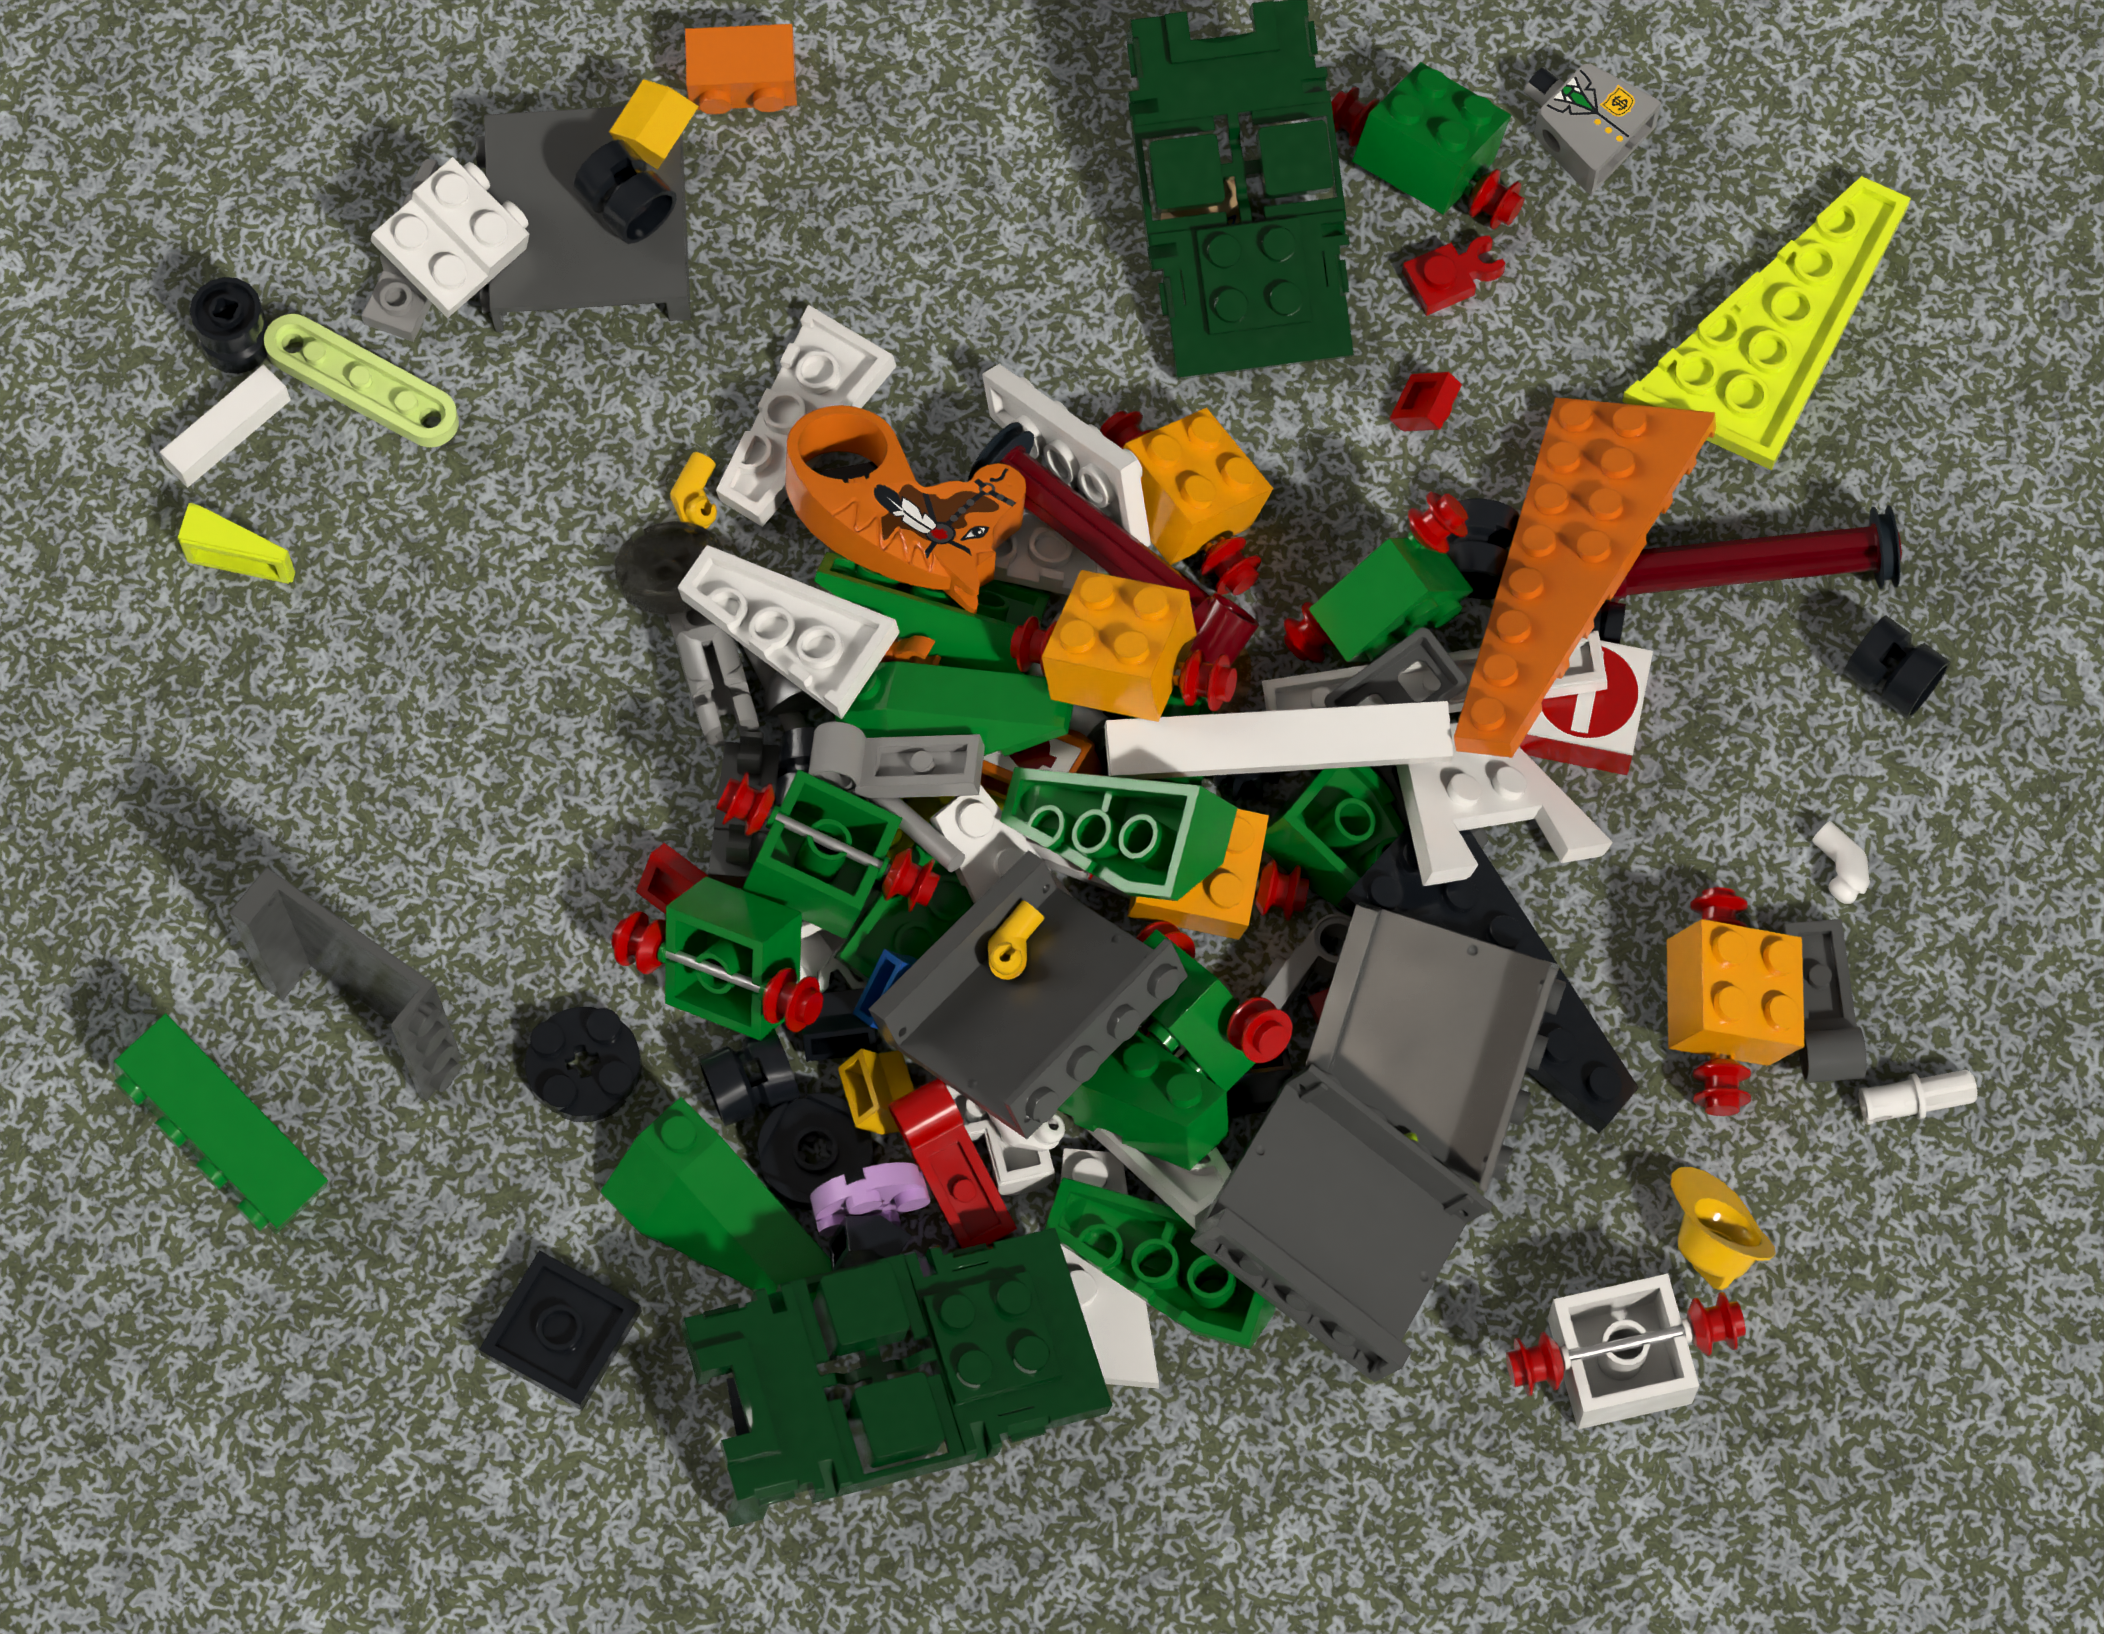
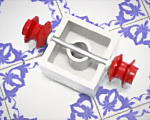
(1624, 1349)

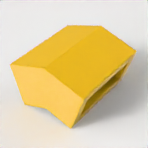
(653, 121)
(871, 1084)

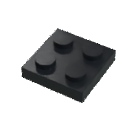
(560, 1330)

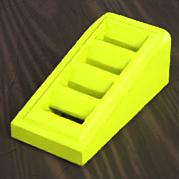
(223, 545)

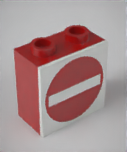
(1595, 726)

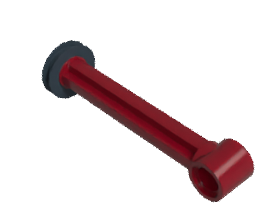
(1770, 559)
(1218, 622)

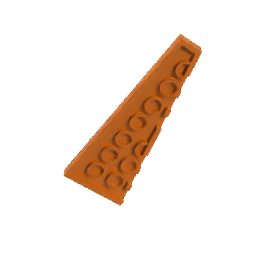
(1579, 532)

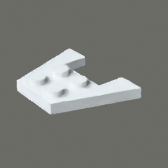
(1483, 793)

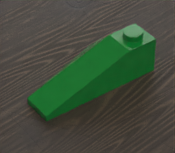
(942, 700)
(1334, 829)
(1126, 831)
(704, 1201)
(1152, 1256)

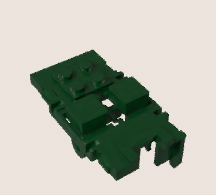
(1250, 288)
(1000, 1346)

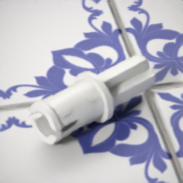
(1917, 1096)

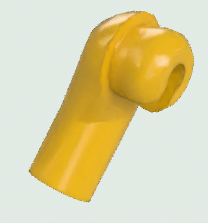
(689, 494)
(1008, 944)

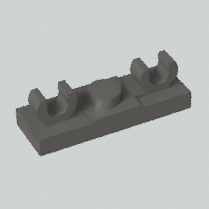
(731, 849)

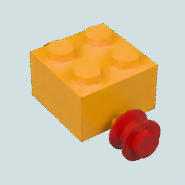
(1196, 492)
(1123, 649)
(1226, 896)
(1732, 997)

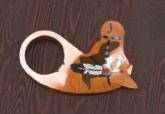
(890, 522)

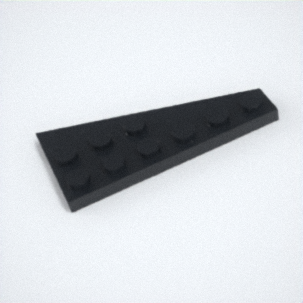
(1578, 1058)

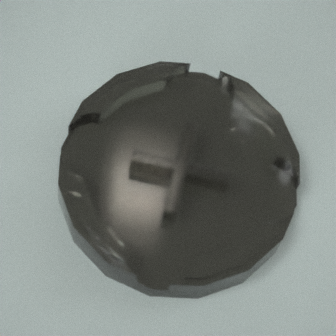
(657, 563)

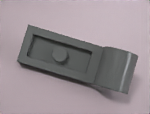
(1831, 1036)

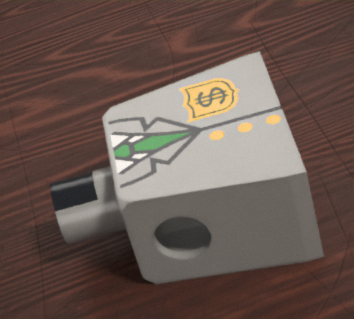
(1590, 121)

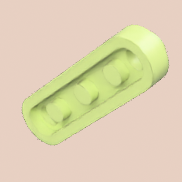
(361, 380)

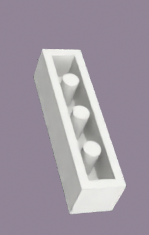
(225, 426)

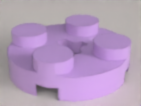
(884, 1191)

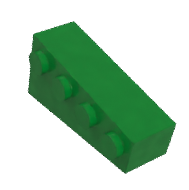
(1152, 1103)
(218, 1125)

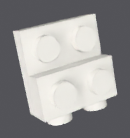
(453, 235)

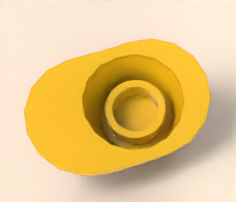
(1716, 1228)

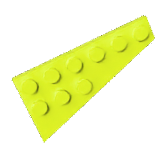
(1775, 334)

